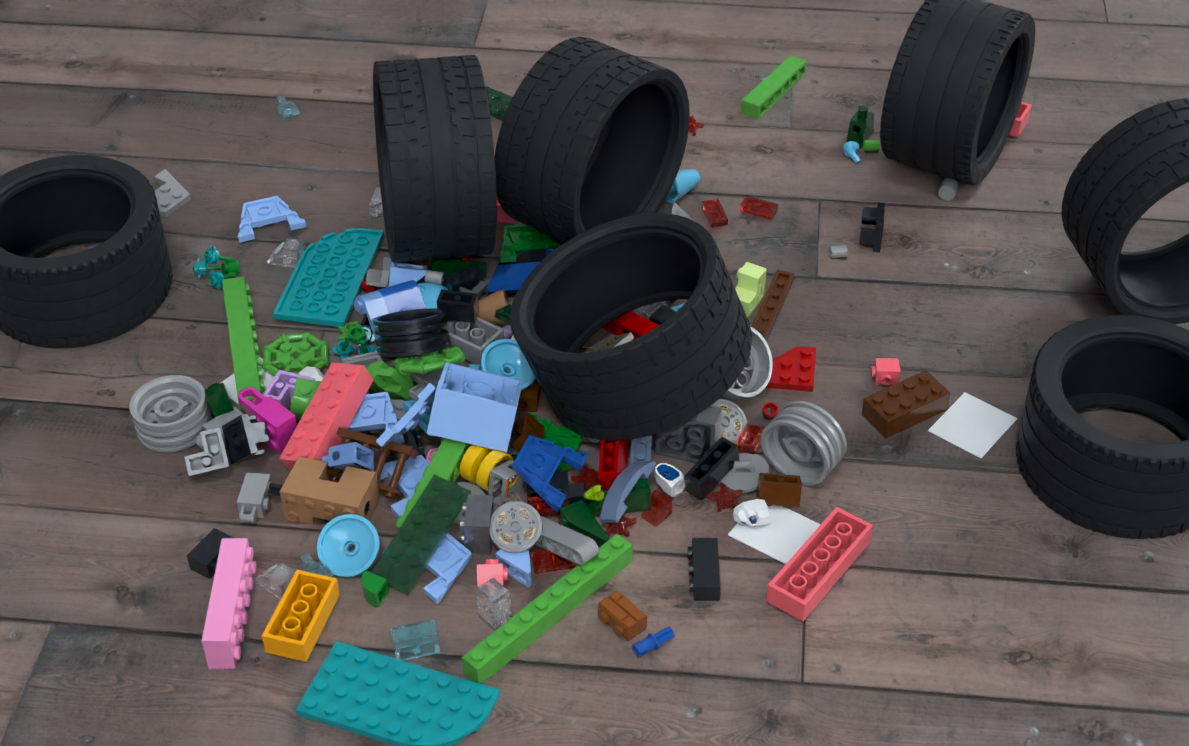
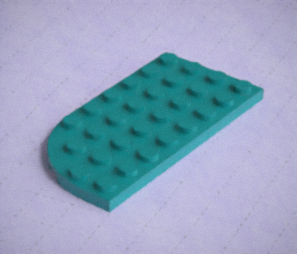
(329, 278)
(395, 699)

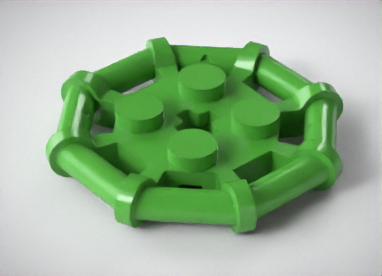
(302, 350)
(429, 361)

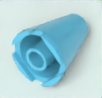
(684, 182)

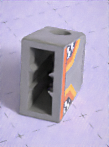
(503, 481)

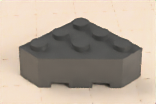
(692, 438)

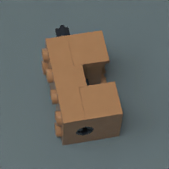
(311, 496)

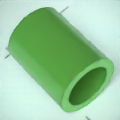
(871, 145)

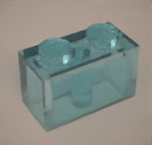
(415, 640)

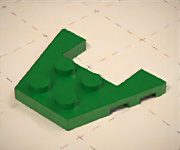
(523, 238)
(561, 437)

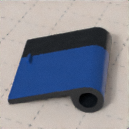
(512, 274)

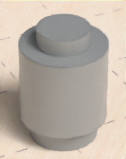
(948, 189)

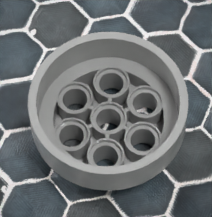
(756, 371)

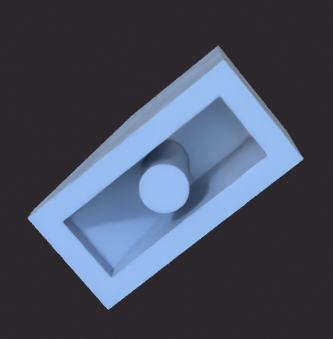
(405, 272)
(517, 564)

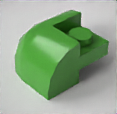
(390, 380)
(302, 395)

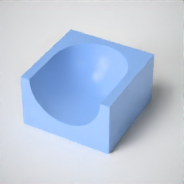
(475, 407)

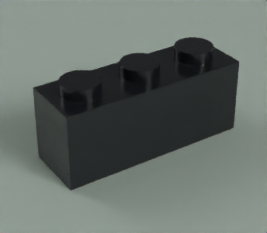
(711, 468)
(704, 569)

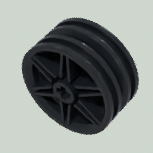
(411, 332)

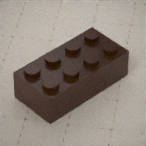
(905, 404)

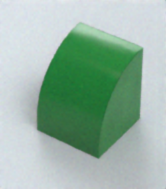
(374, 588)

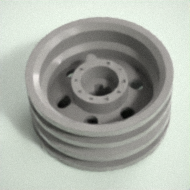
(178, 413)
(804, 442)

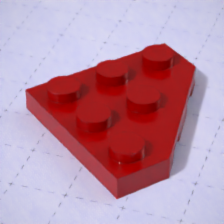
(794, 370)

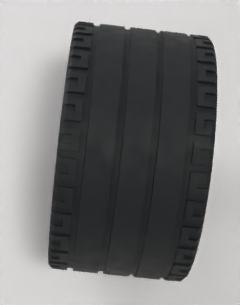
(957, 87)
(88, 293)
(1092, 475)

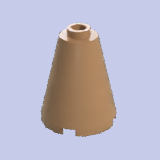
(490, 304)

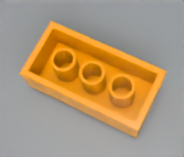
(301, 615)

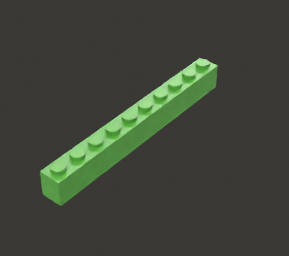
(242, 337)
(546, 610)

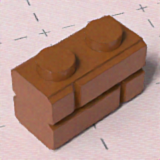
(622, 616)

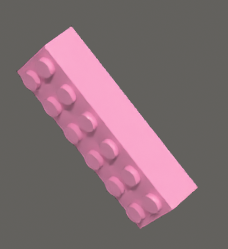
(228, 604)

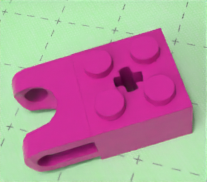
(278, 420)

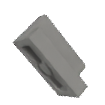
(379, 277)

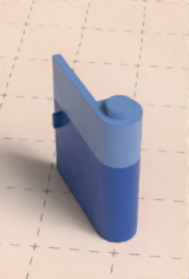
(389, 300)

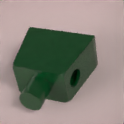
(863, 122)

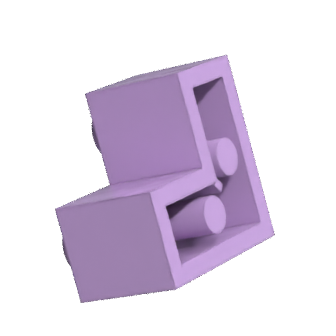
(283, 387)

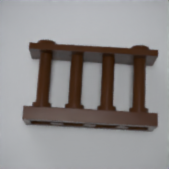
(403, 453)

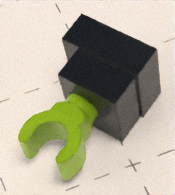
(580, 492)

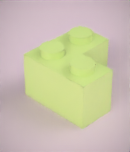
(751, 286)

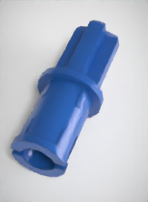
(652, 641)

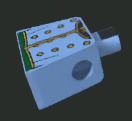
(349, 455)

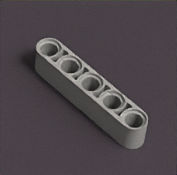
(566, 542)

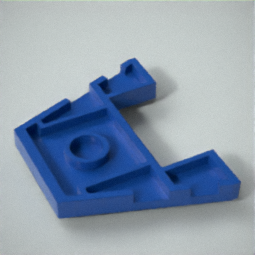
(539, 461)

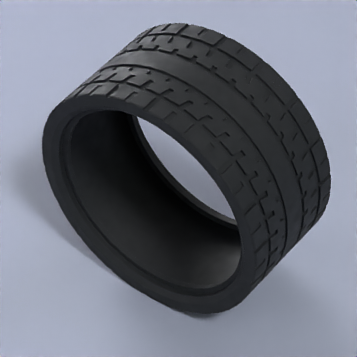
(557, 114)
(435, 158)
(1111, 192)
(658, 376)

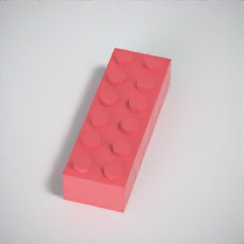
(329, 409)
(819, 564)

